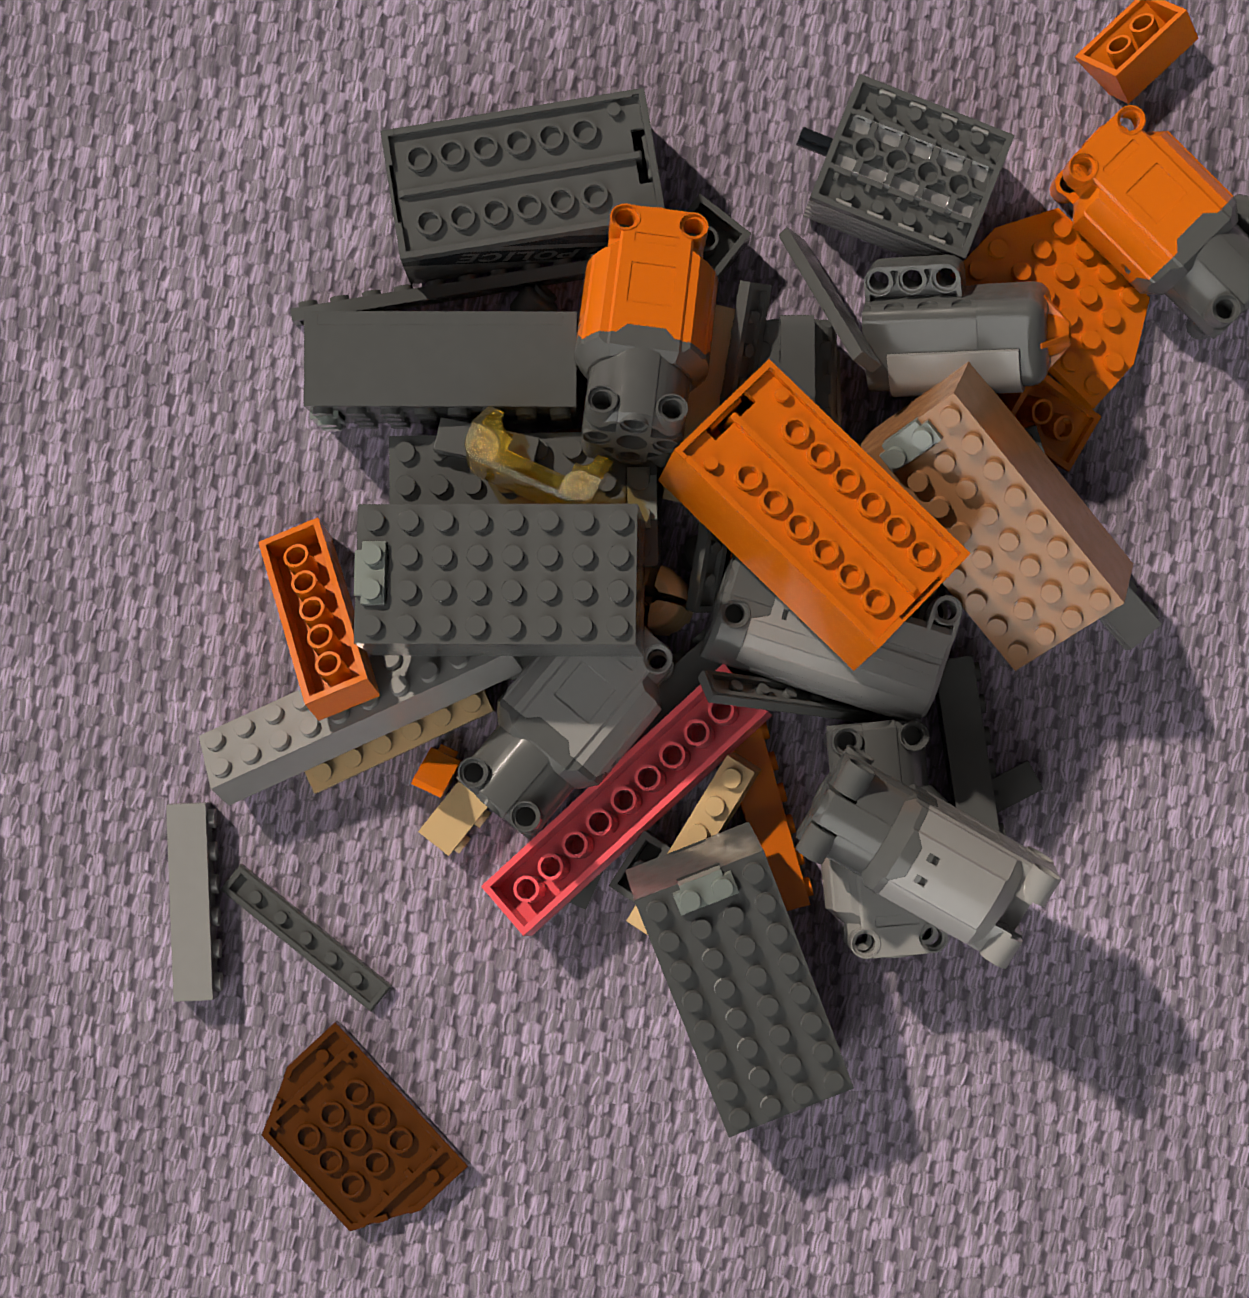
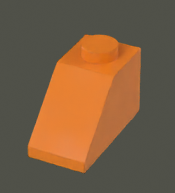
(437, 770)

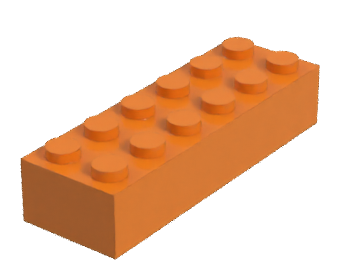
(318, 619)

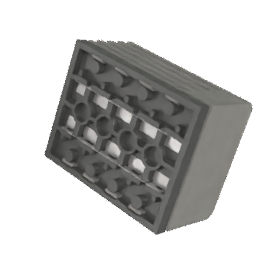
(905, 172)

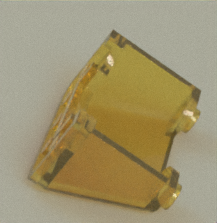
(491, 460)

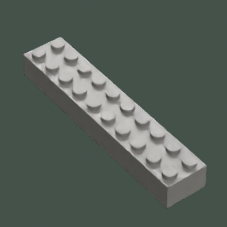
(289, 739)

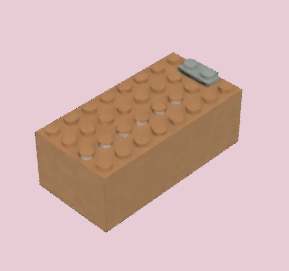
(1036, 549)

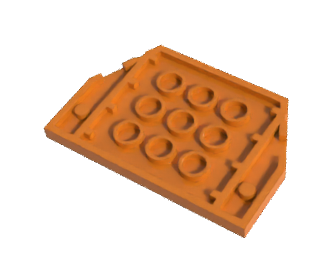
(1082, 284)

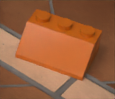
(1137, 47)

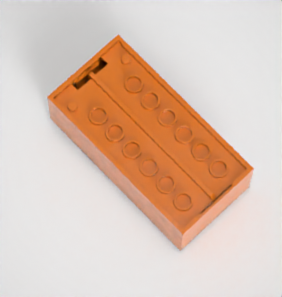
(811, 514)

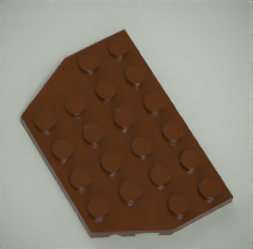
(357, 1135)

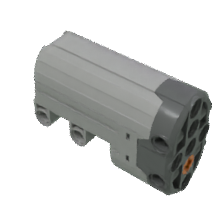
(766, 638)

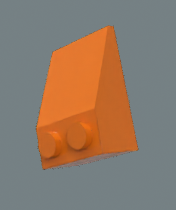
(1059, 417)

